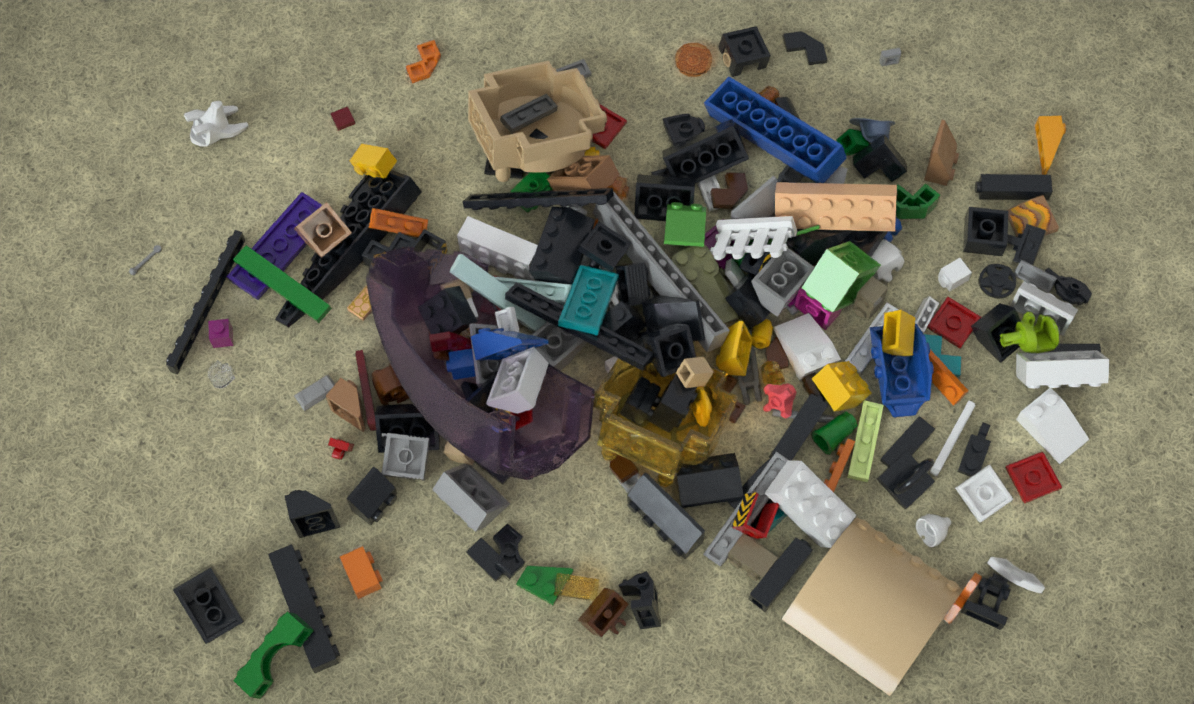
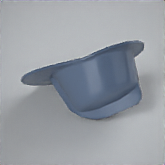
(872, 129)

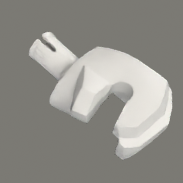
(890, 258)

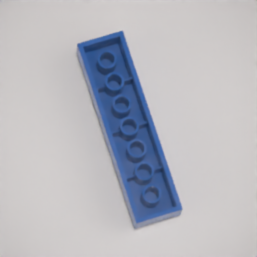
(776, 131)

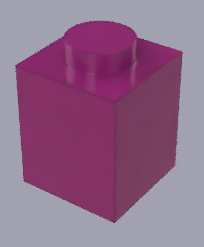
(220, 333)

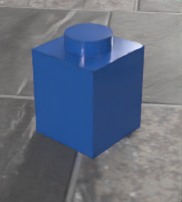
(461, 364)

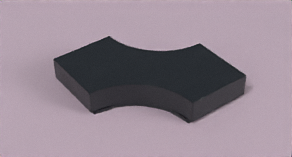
(509, 559)

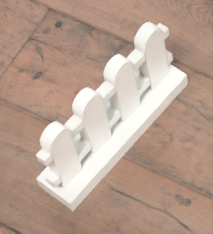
(753, 228)

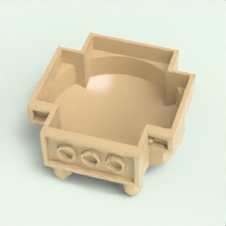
(568, 129)

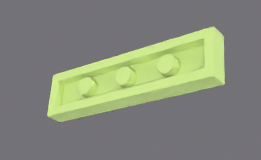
(865, 441)

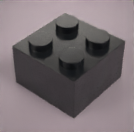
(985, 231)
(448, 312)
(673, 405)

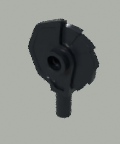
(1071, 289)

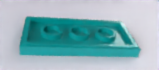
(588, 300)

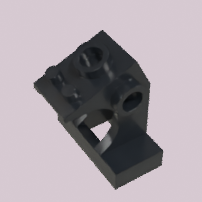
(643, 586)
(997, 587)

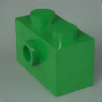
(533, 182)

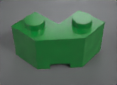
(916, 205)

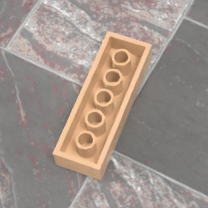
(838, 205)

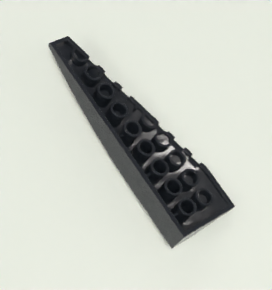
(389, 194)

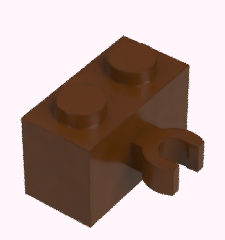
(604, 613)

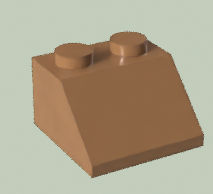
(323, 230)
(346, 403)

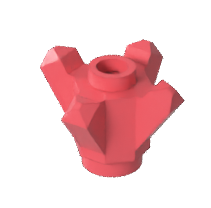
(780, 398)

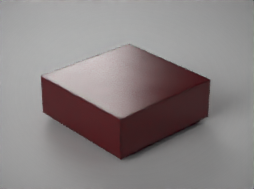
(342, 118)

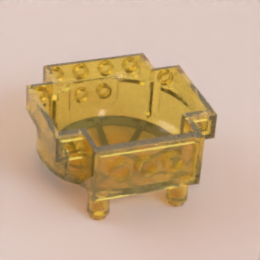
(647, 442)

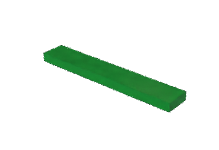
(282, 284)

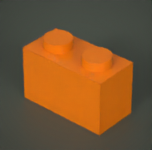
(360, 572)

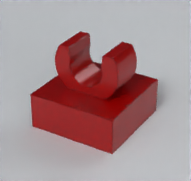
(340, 447)

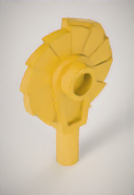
(702, 407)

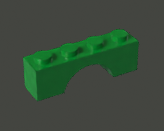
(256, 675)

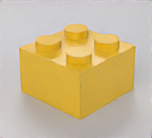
(841, 385)

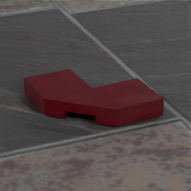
(449, 340)

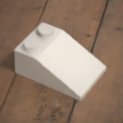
(806, 345)
(1053, 425)

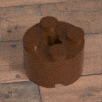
(388, 386)

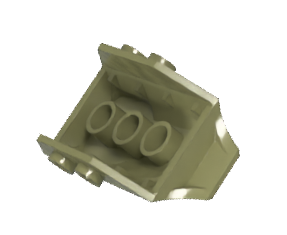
(707, 278)

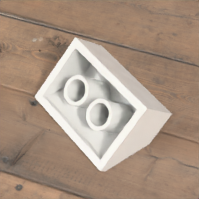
(1038, 302)
(518, 381)

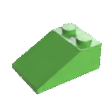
(685, 224)

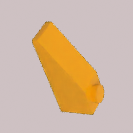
(1049, 134)

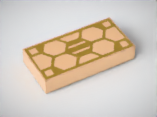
(361, 305)

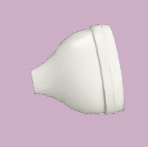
(933, 528)

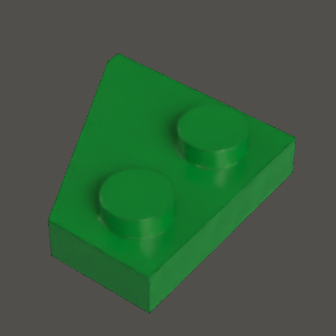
(541, 581)

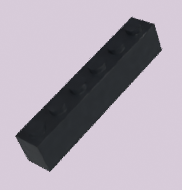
(301, 601)

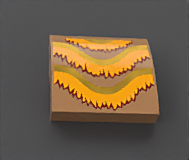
(1032, 212)

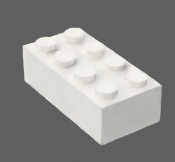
(497, 248)
(1062, 368)
(810, 503)

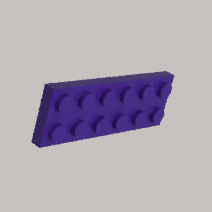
(278, 244)

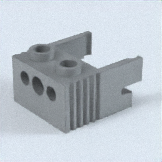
(405, 456)

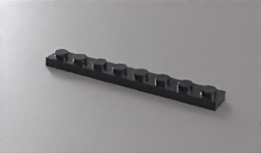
(545, 198)
(202, 308)
(605, 340)

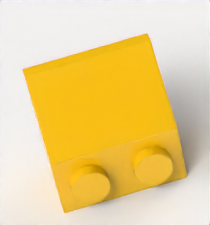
(735, 350)

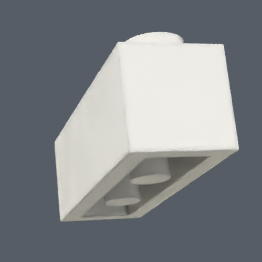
(925, 313)

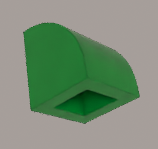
(852, 141)

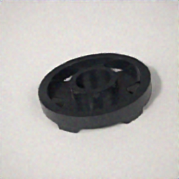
(997, 280)

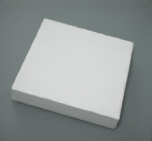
(984, 493)

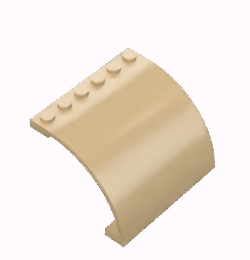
(872, 605)

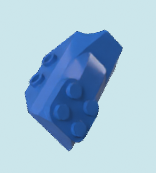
(903, 379)

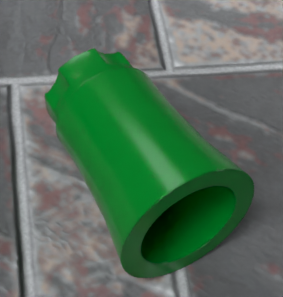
(834, 432)

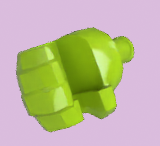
(1031, 338)

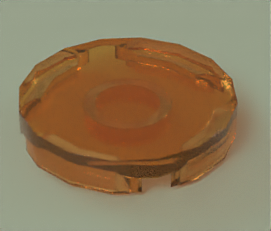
(693, 59)

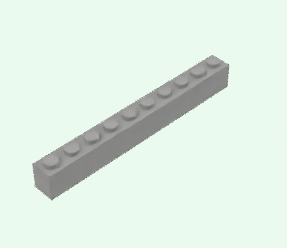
(661, 270)

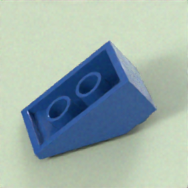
(502, 344)

